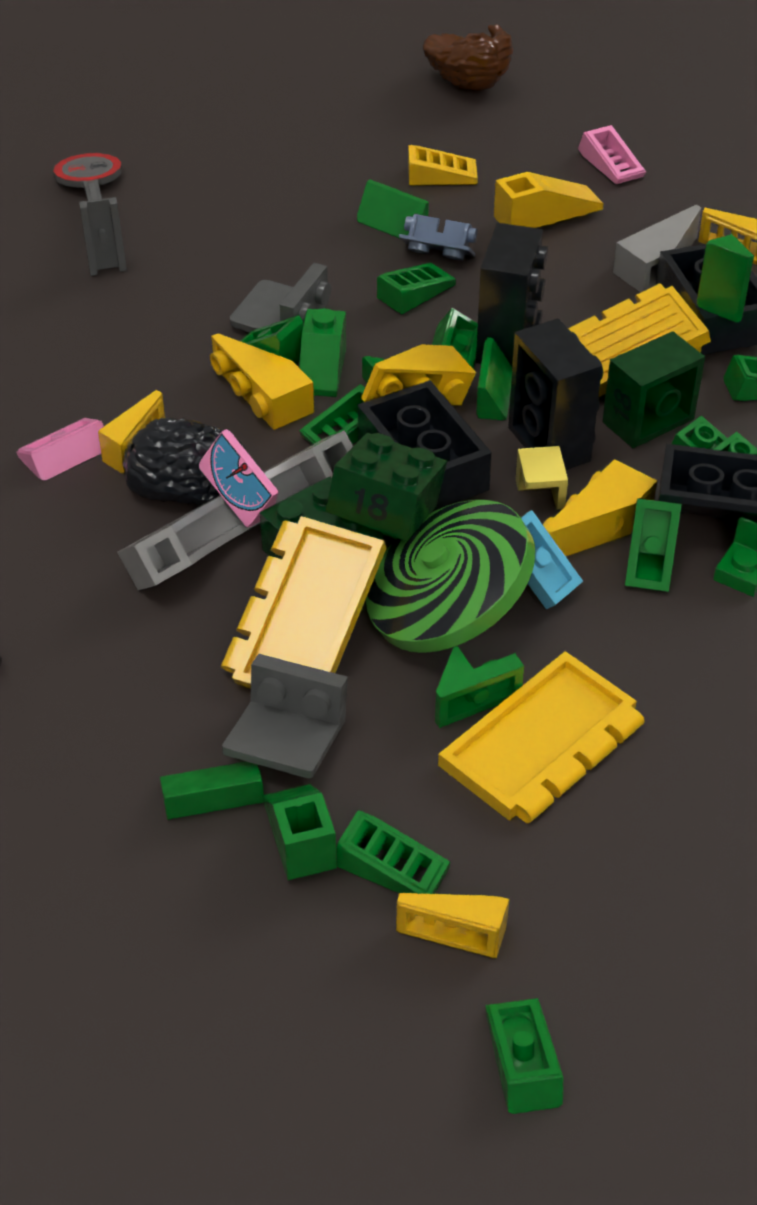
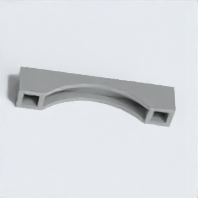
(215, 523)

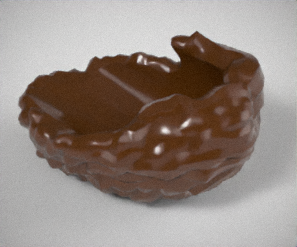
(470, 61)

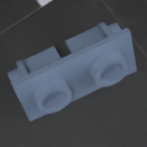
(425, 236)

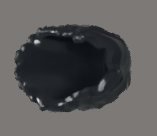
(165, 461)

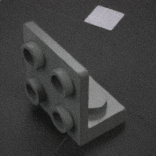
(290, 717)

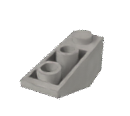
(639, 254)

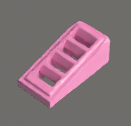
(606, 142)

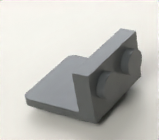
(275, 302)

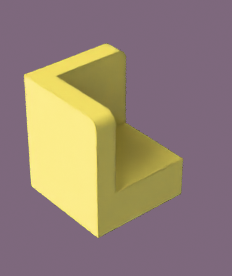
(542, 470)

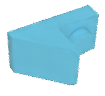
(552, 572)

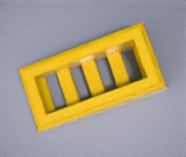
(439, 167)
(736, 223)
(117, 433)
(457, 921)

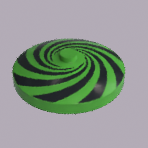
(451, 576)

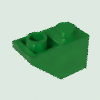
(302, 830)

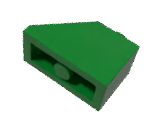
(323, 349)

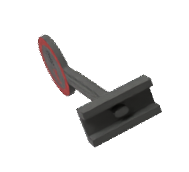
(98, 215)

